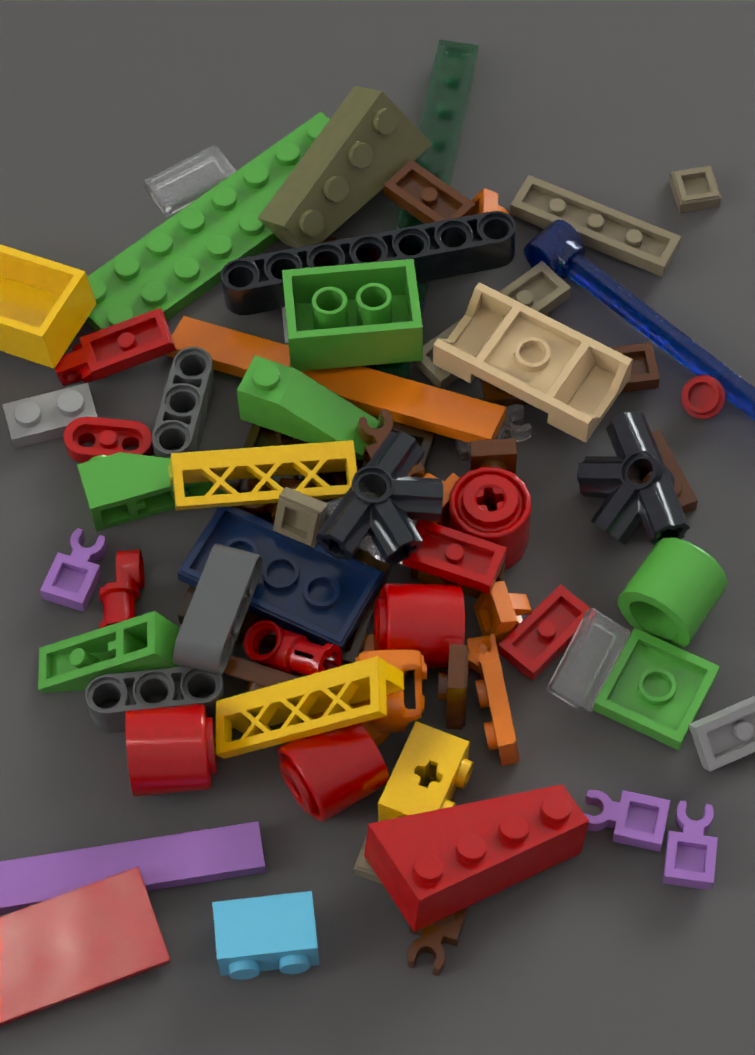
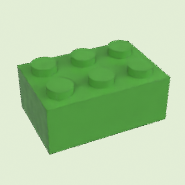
(353, 315)

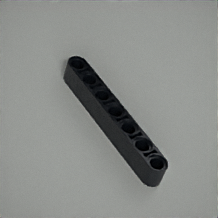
(438, 252)

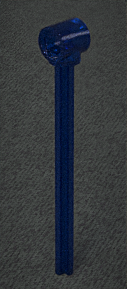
(564, 253)

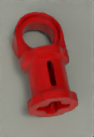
(121, 596)
(283, 655)

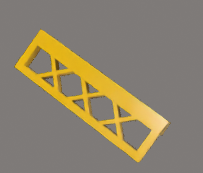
(260, 464)
(305, 696)

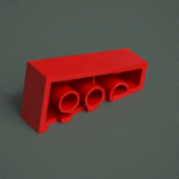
(472, 850)

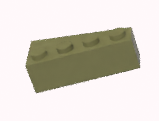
(343, 168)

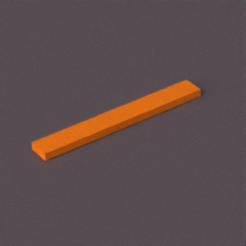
(366, 388)

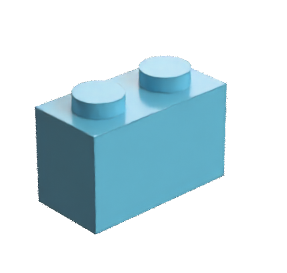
(265, 935)

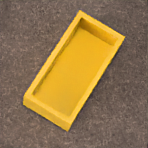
(40, 306)

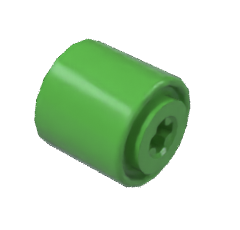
(673, 591)

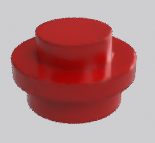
(703, 397)

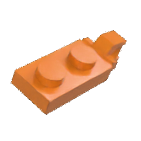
(493, 694)

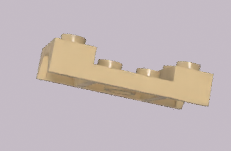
(535, 361)

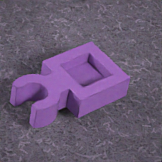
(75, 577)
(636, 820)
(690, 854)

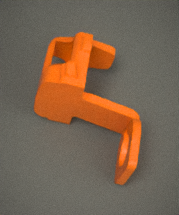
(397, 714)

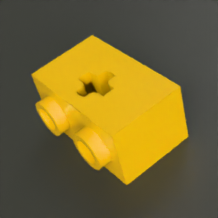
(426, 756)

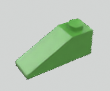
(298, 406)
(130, 488)
(119, 648)

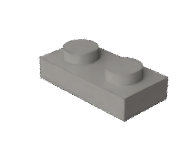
(47, 414)
(725, 734)

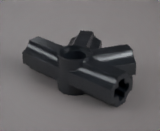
(621, 480)
(390, 515)

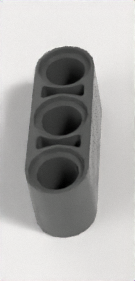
(184, 393)
(217, 609)
(136, 687)

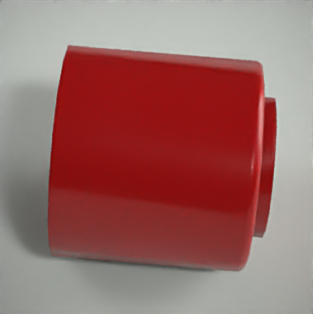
(493, 508)
(420, 620)
(170, 749)
(332, 770)

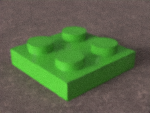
(656, 688)

